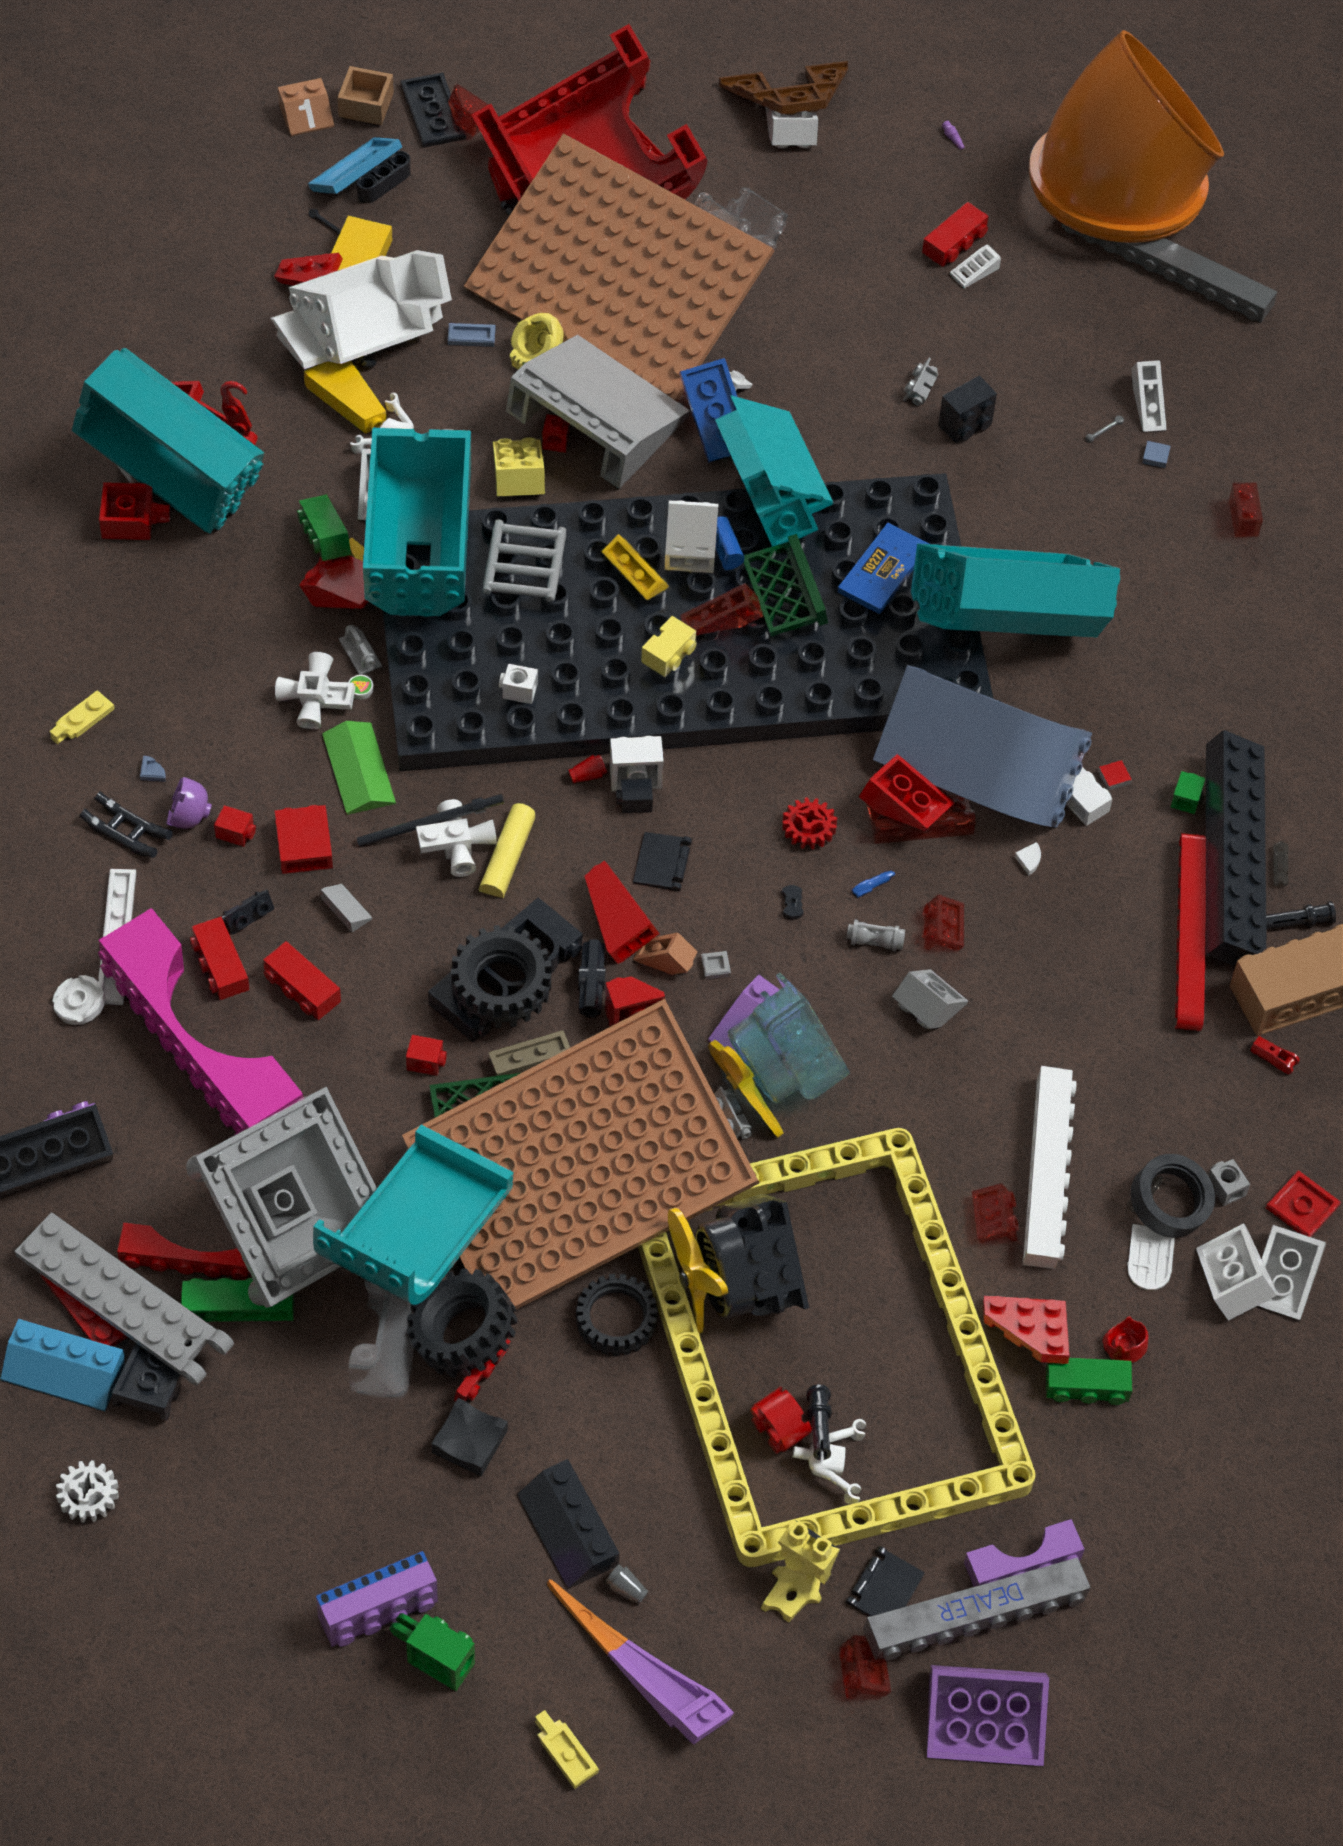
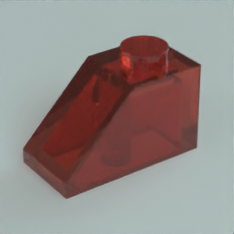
(462, 106)

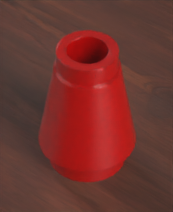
(588, 769)

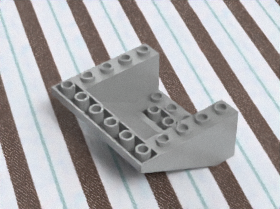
(600, 401)

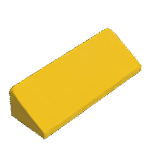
(634, 567)

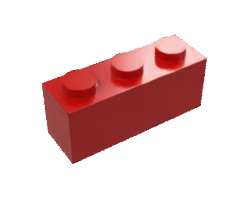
(955, 234)
(219, 958)
(301, 981)

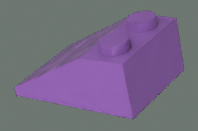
(742, 1007)

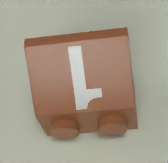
(305, 107)

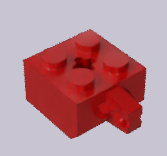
(130, 511)

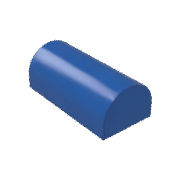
(727, 545)

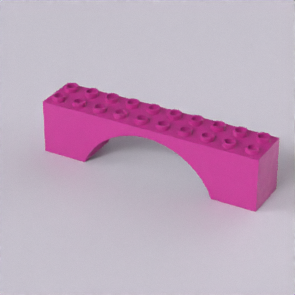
(146, 968)

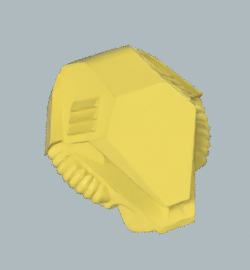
(534, 337)

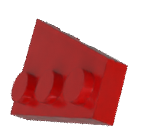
(306, 268)

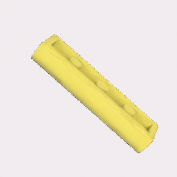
(508, 850)

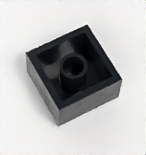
(967, 409)

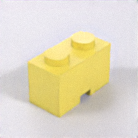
(668, 649)

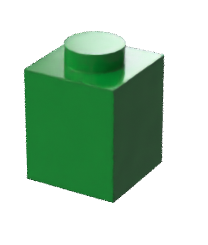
(1188, 792)

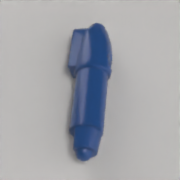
(867, 885)

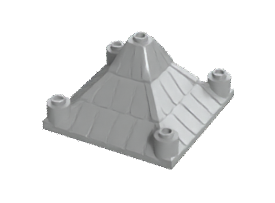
(278, 1184)

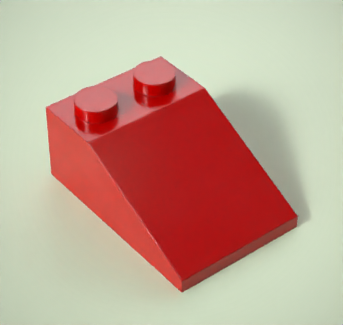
(335, 583)
(905, 795)

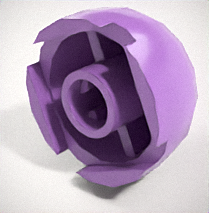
(188, 804)

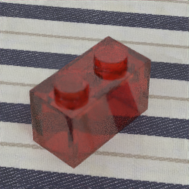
(1245, 509)

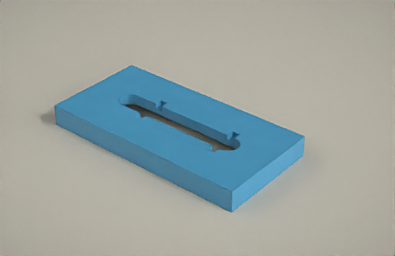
(355, 165)

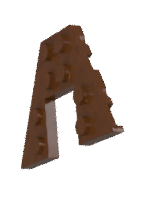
(789, 100)

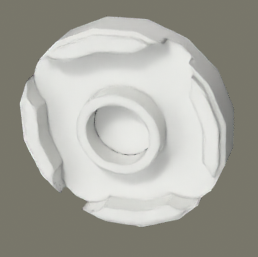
(79, 1000)

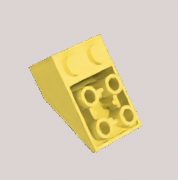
(518, 467)

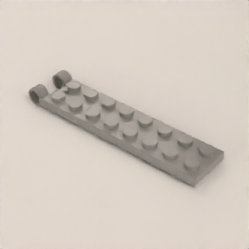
(121, 1296)

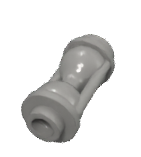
(887, 937)

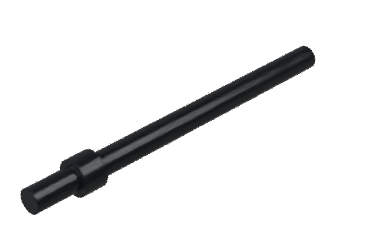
(478, 806)

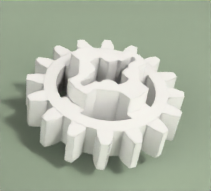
(78, 1482)

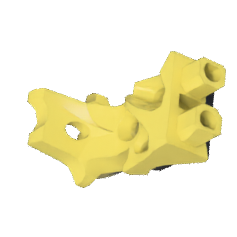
(807, 1564)

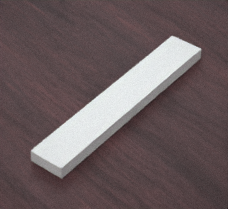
(118, 912)

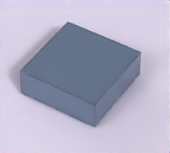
(1156, 454)

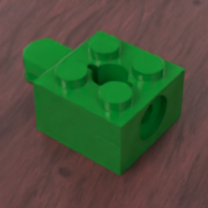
(436, 1648)

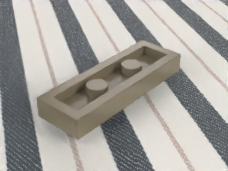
(527, 1054)

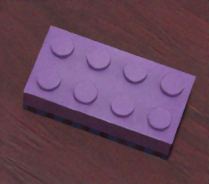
(377, 1599)

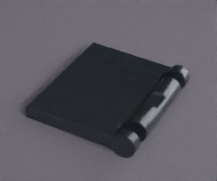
(662, 861)
(885, 1584)

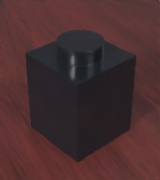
(635, 795)

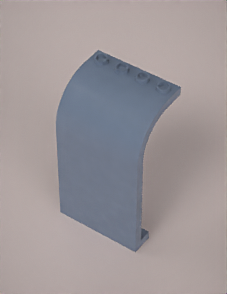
(984, 748)

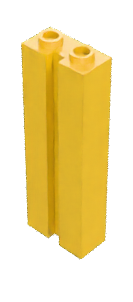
(362, 241)

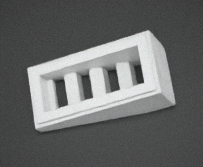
(986, 257)

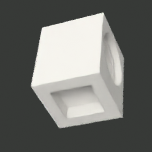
(520, 692)

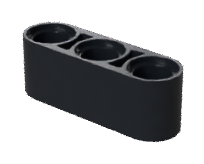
(383, 177)

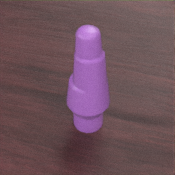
(951, 132)

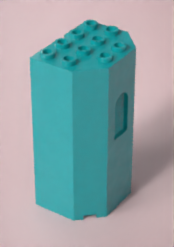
(166, 440)
(417, 499)
(1013, 591)

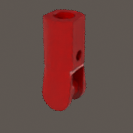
(1271, 1052)

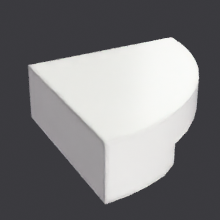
(1029, 857)

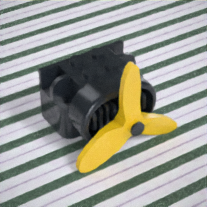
(740, 1259)

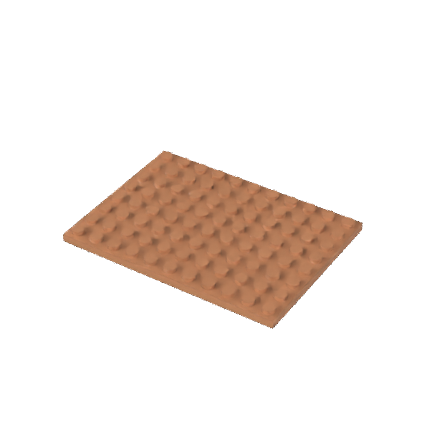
(620, 265)
(596, 1153)

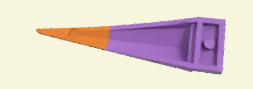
(674, 1696)

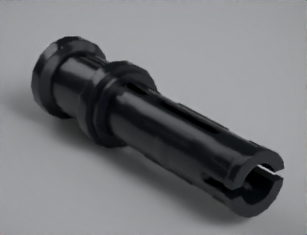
(1308, 915)
(819, 1413)

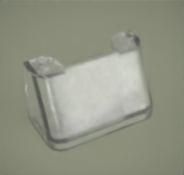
(386, 1367)

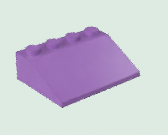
(987, 1715)

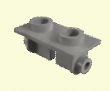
(915, 388)
(359, 650)
(730, 1107)

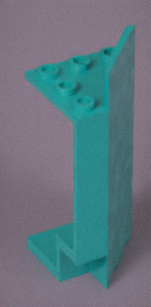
(774, 468)

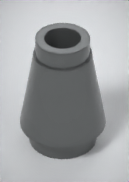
(626, 1584)

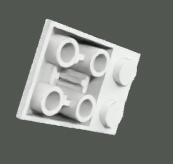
(691, 536)

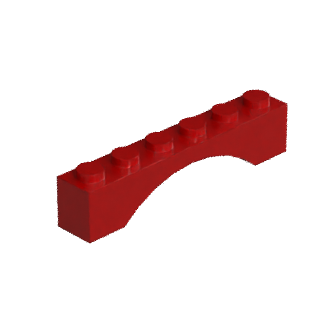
(146, 1247)

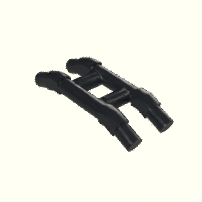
(121, 814)

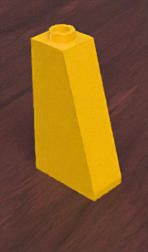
(346, 393)

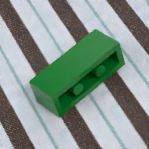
(1090, 1380)

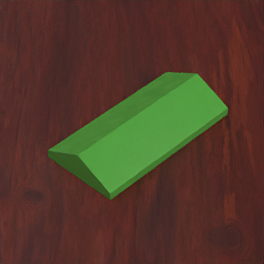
(358, 767)

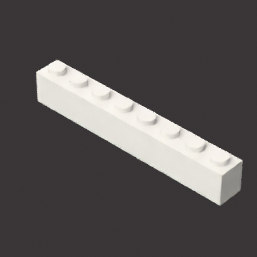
(1048, 1168)

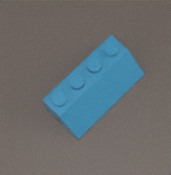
(62, 1364)

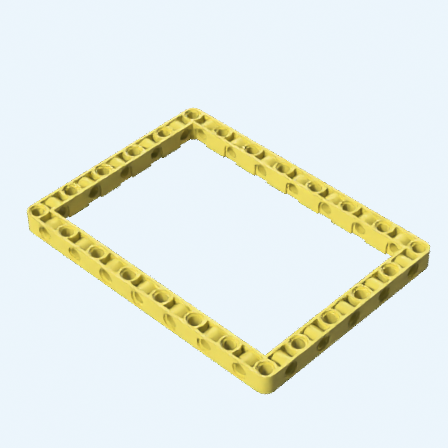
(885, 1512)

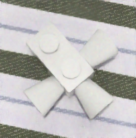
(315, 691)
(456, 839)

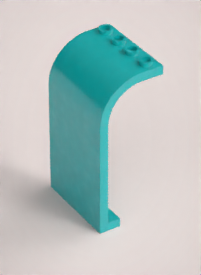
(418, 1217)

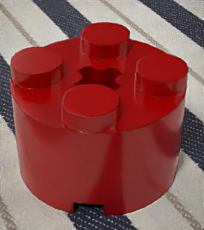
(781, 1419)

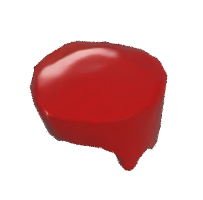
(1126, 1341)

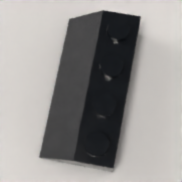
(569, 1524)

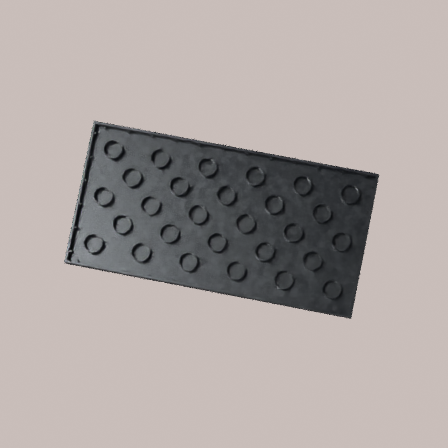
(592, 636)

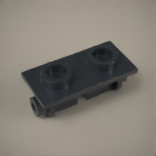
(248, 912)

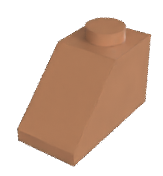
(667, 953)

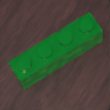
(324, 527)
(231, 1302)

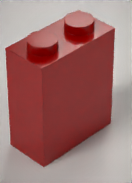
(303, 839)

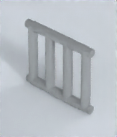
(497, 547)

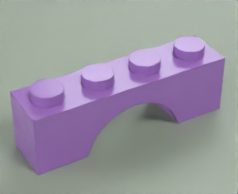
(1059, 1544)

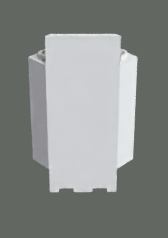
(364, 308)

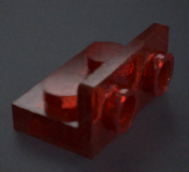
(943, 923)
(995, 1213)
(861, 1670)

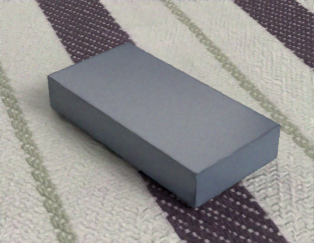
(471, 334)

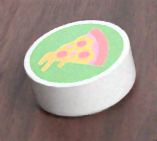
(363, 686)

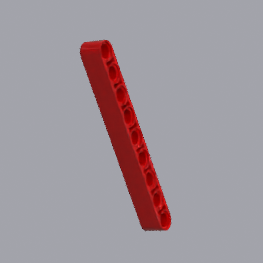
(1192, 931)

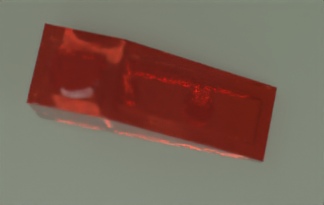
(725, 612)

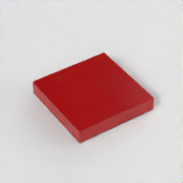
(1303, 1204)

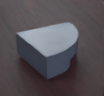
(152, 770)

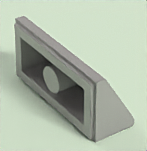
(345, 906)

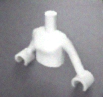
(393, 405)
(834, 1466)

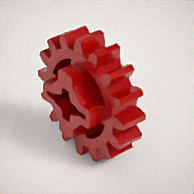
(809, 823)

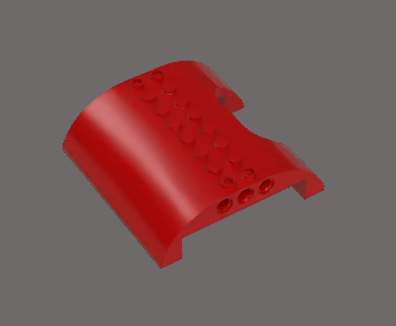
(595, 112)

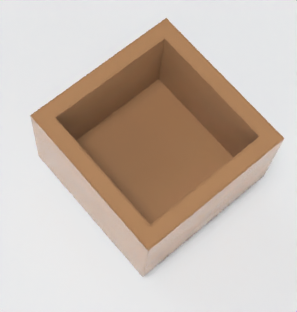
(365, 95)

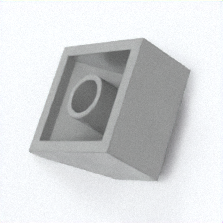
(928, 998)

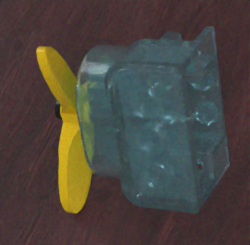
(781, 1050)

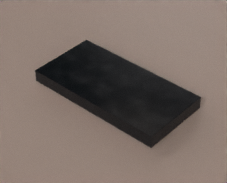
(430, 110)

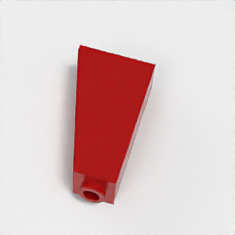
(618, 914)

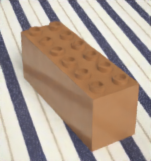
(1291, 981)

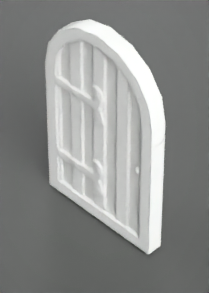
(1150, 1258)

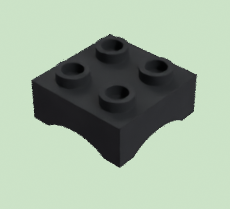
(469, 1437)

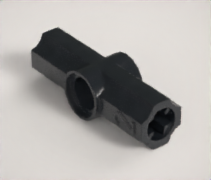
(591, 978)

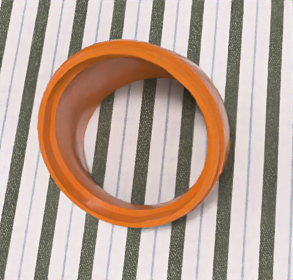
(1125, 150)

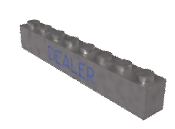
(976, 1609)

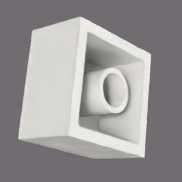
(636, 760)

